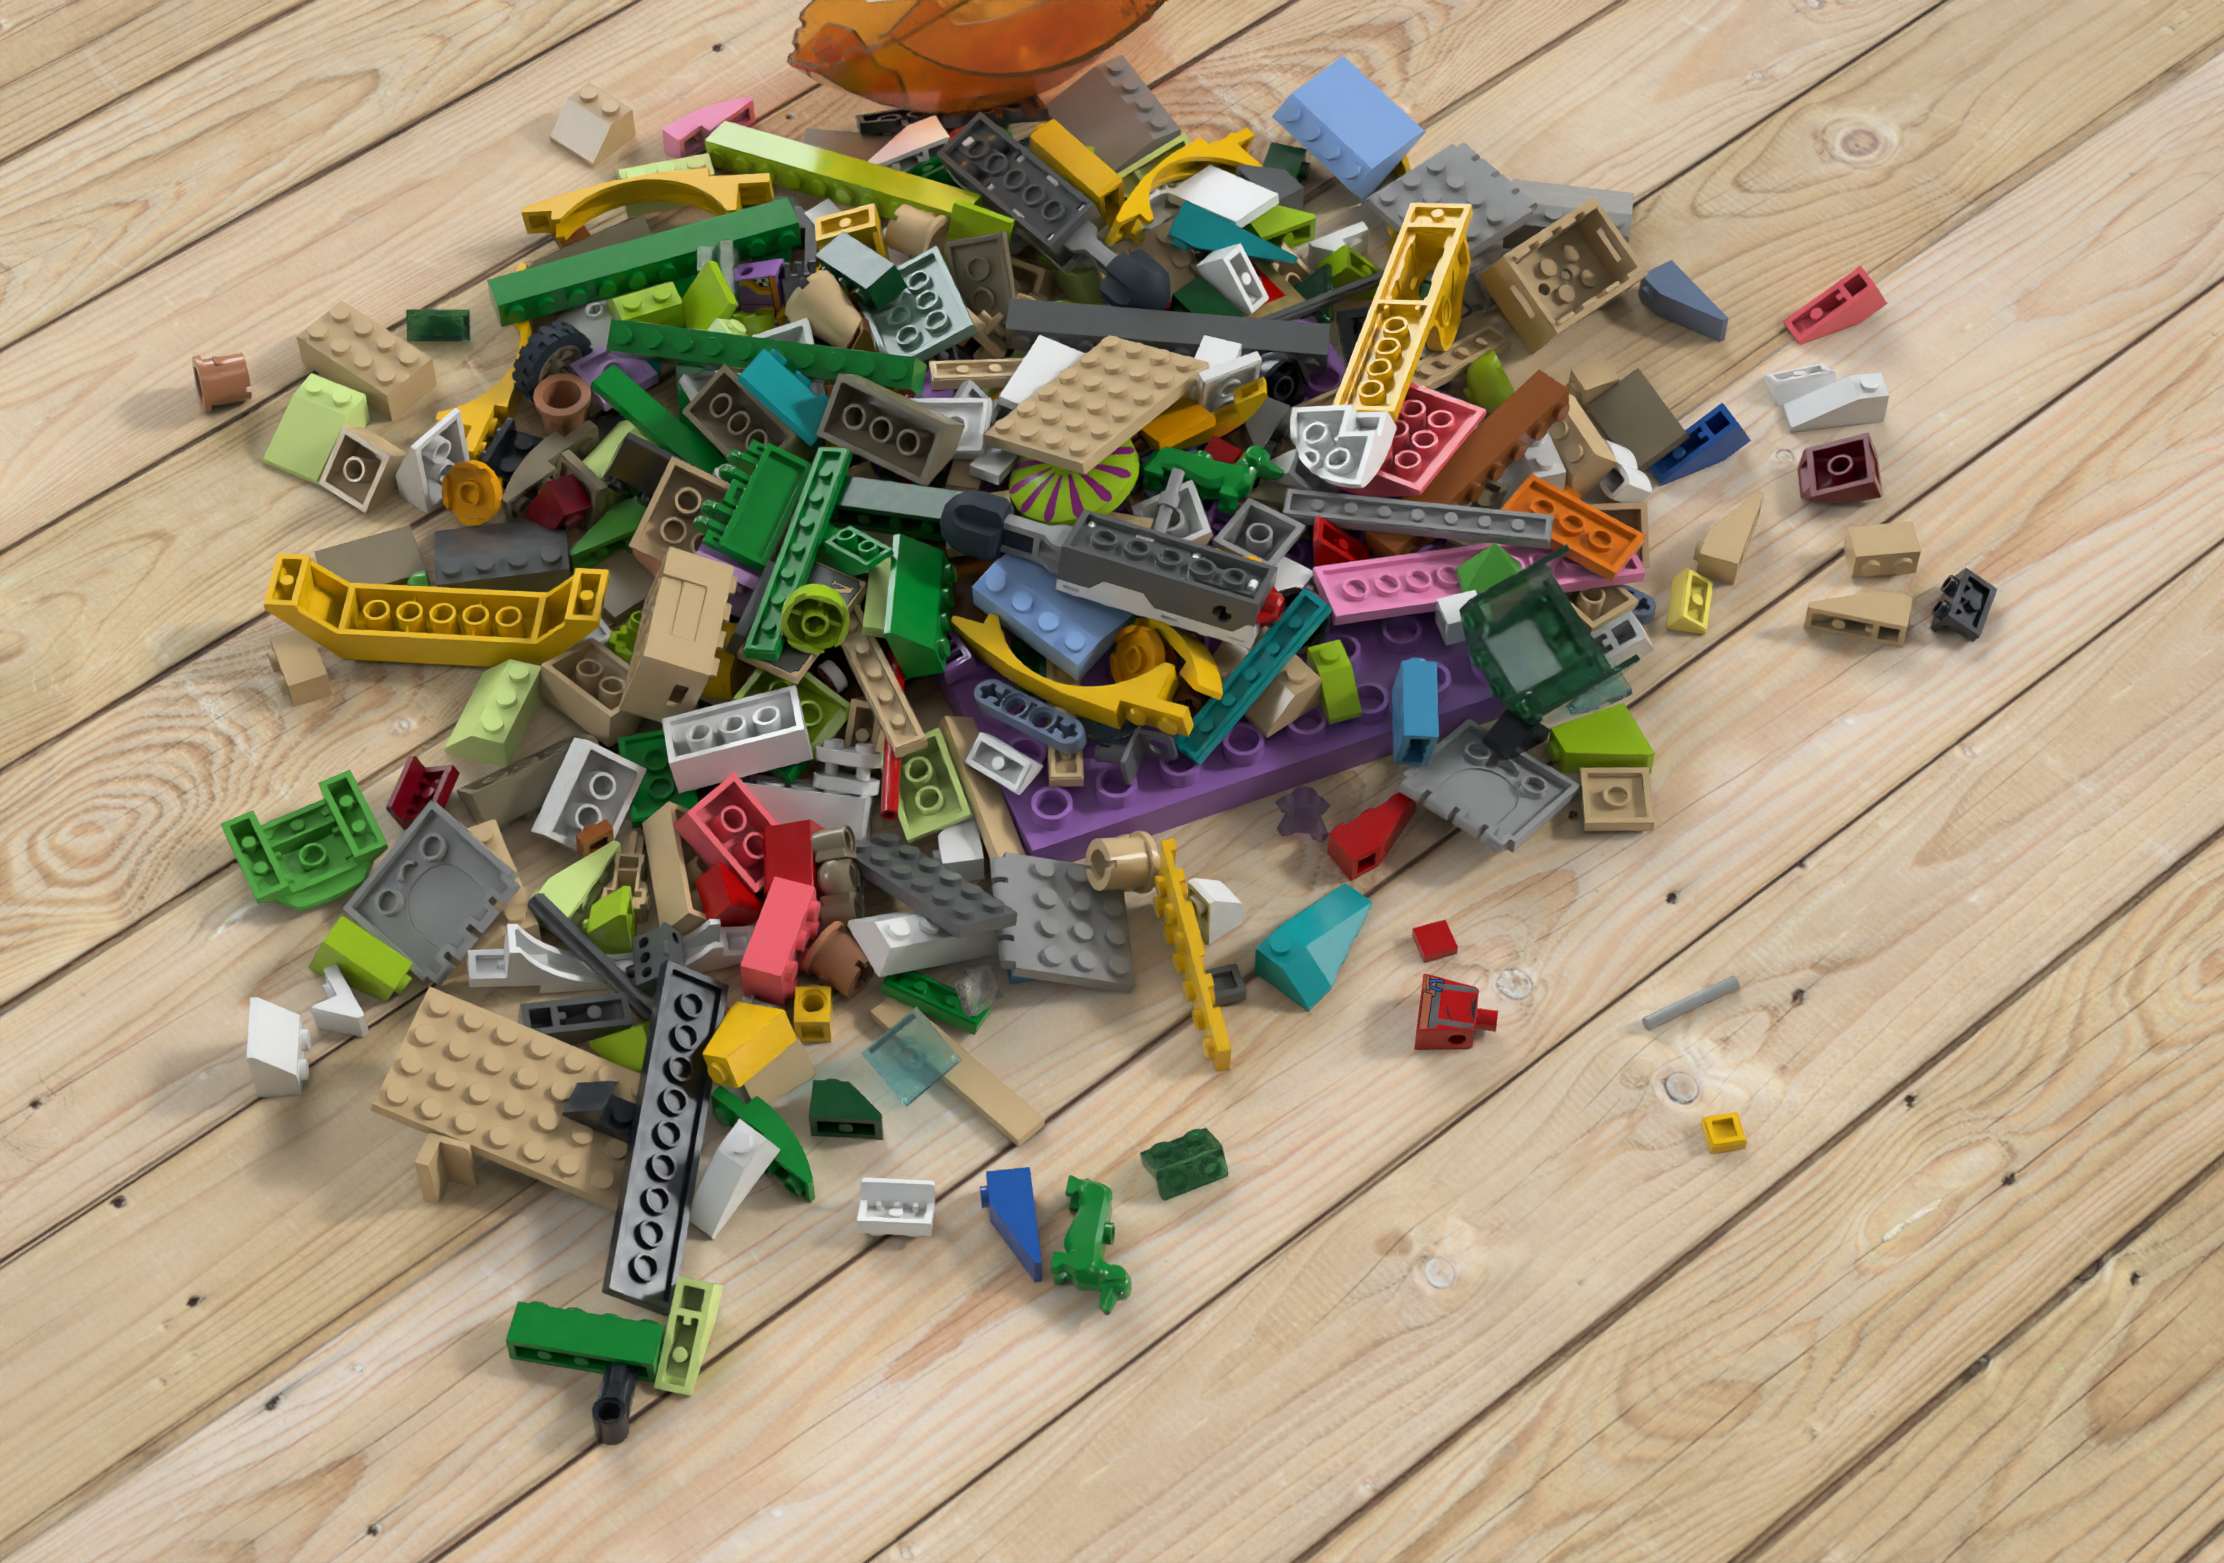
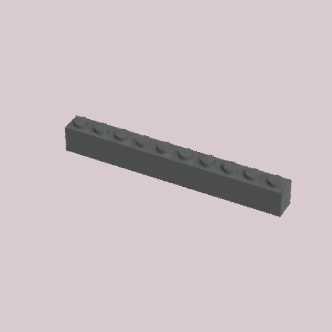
(1177, 332)

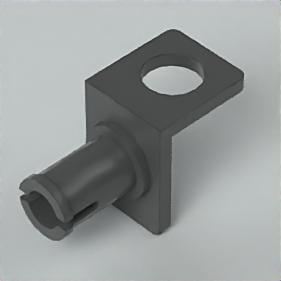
(1132, 754)

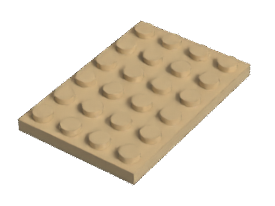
(1096, 404)

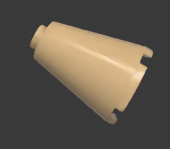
(826, 307)

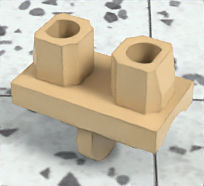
(988, 335)

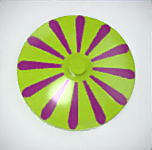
(1060, 495)

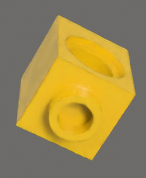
(813, 1025)

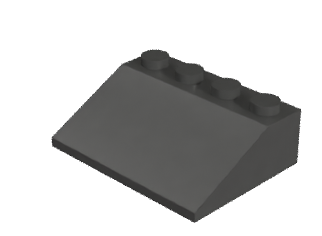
(502, 557)

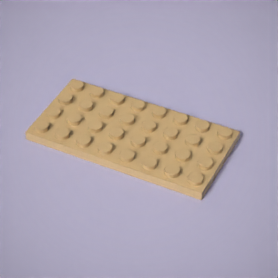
(505, 1095)

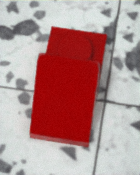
(1334, 545)

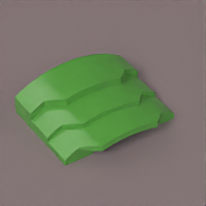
(311, 851)

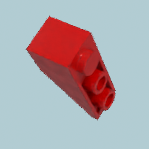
(1369, 837)

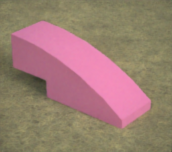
(688, 133)

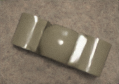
(838, 875)

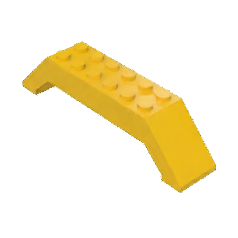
(433, 622)

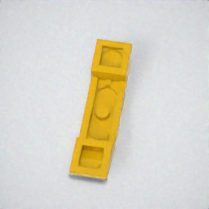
(1247, 400)
(1200, 667)

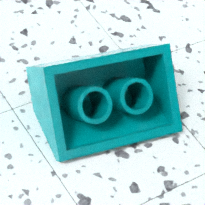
(785, 394)

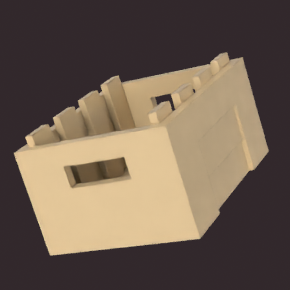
(1571, 246)
(678, 635)

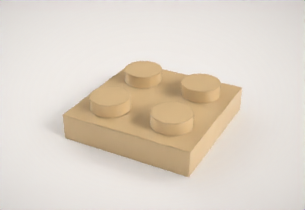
(1616, 799)

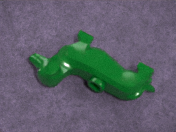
(1211, 477)
(1086, 1245)

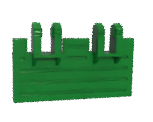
(759, 503)

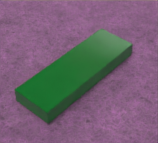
(932, 998)

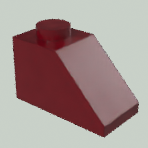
(559, 504)

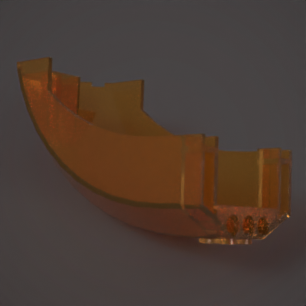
(958, 51)

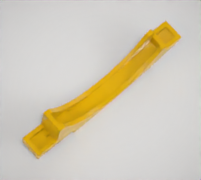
(1180, 165)
(691, 187)
(490, 411)
(1140, 699)

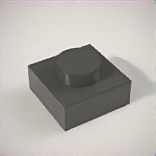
(1228, 984)

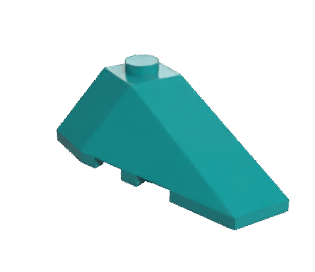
(1206, 232)
(1311, 947)

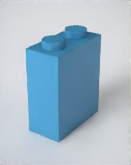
(1415, 712)

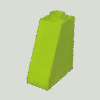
(1600, 741)
(363, 961)

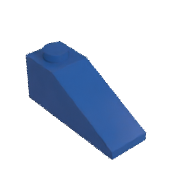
(1710, 442)
(1013, 1214)

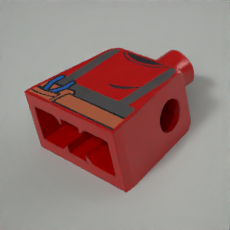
(1450, 1015)

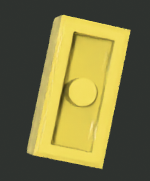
(1689, 603)

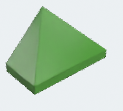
(1486, 569)

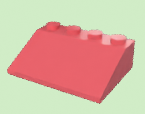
(1426, 437)

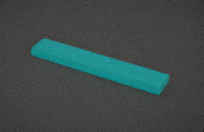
(1253, 675)

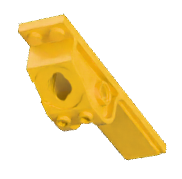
(1399, 319)

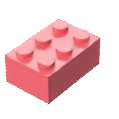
(729, 829)
(781, 942)

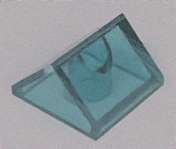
(911, 1056)

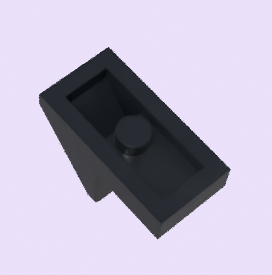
(1514, 735)
(600, 1109)

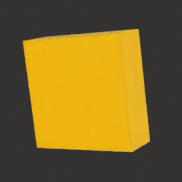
(1723, 1133)

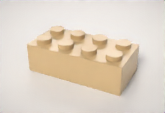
(367, 359)

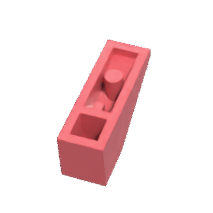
(1837, 308)

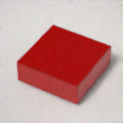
(1434, 940)

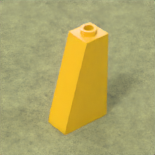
(1079, 166)

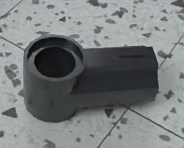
(614, 1403)

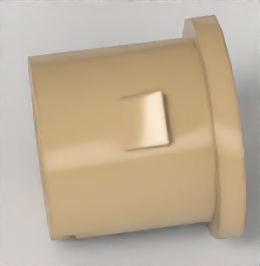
(916, 231)
(1123, 863)

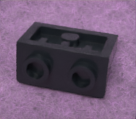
(508, 450)
(1964, 604)

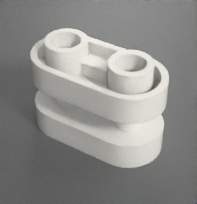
(861, 756)

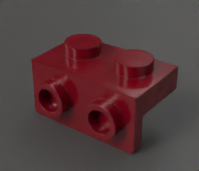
(418, 787)

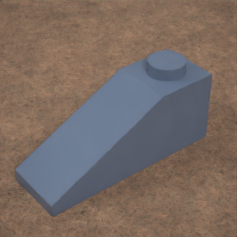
(1680, 300)

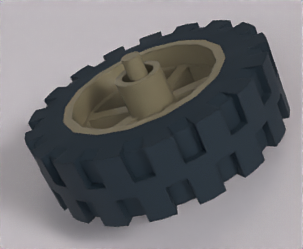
(548, 354)

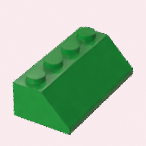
(919, 606)

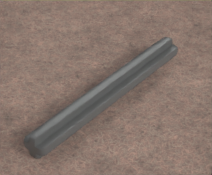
(590, 954)

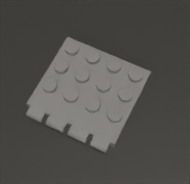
(1458, 177)
(1487, 790)
(433, 893)
(1062, 924)

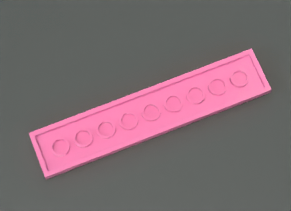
(1416, 580)

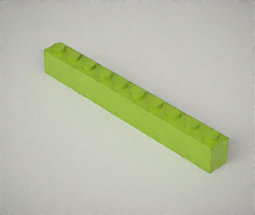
(829, 173)

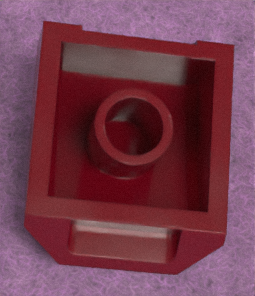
(1840, 471)

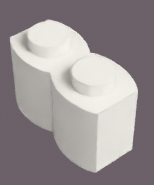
(1625, 481)

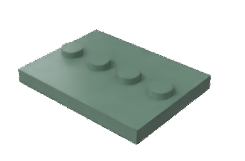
(924, 315)

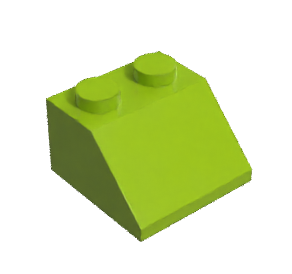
(651, 305)

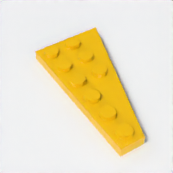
(1183, 934)

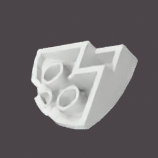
(1341, 443)

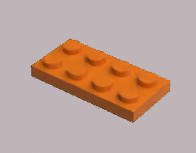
(1592, 535)

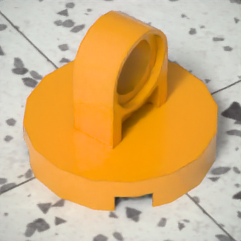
(472, 492)
(1139, 652)

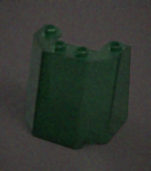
(1535, 643)

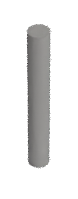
(1690, 1003)

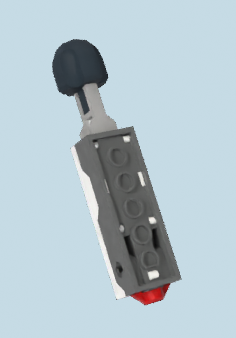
(1049, 213)
(1125, 566)

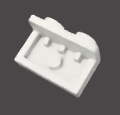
(896, 1207)

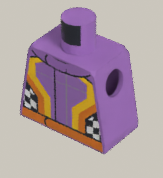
(760, 286)

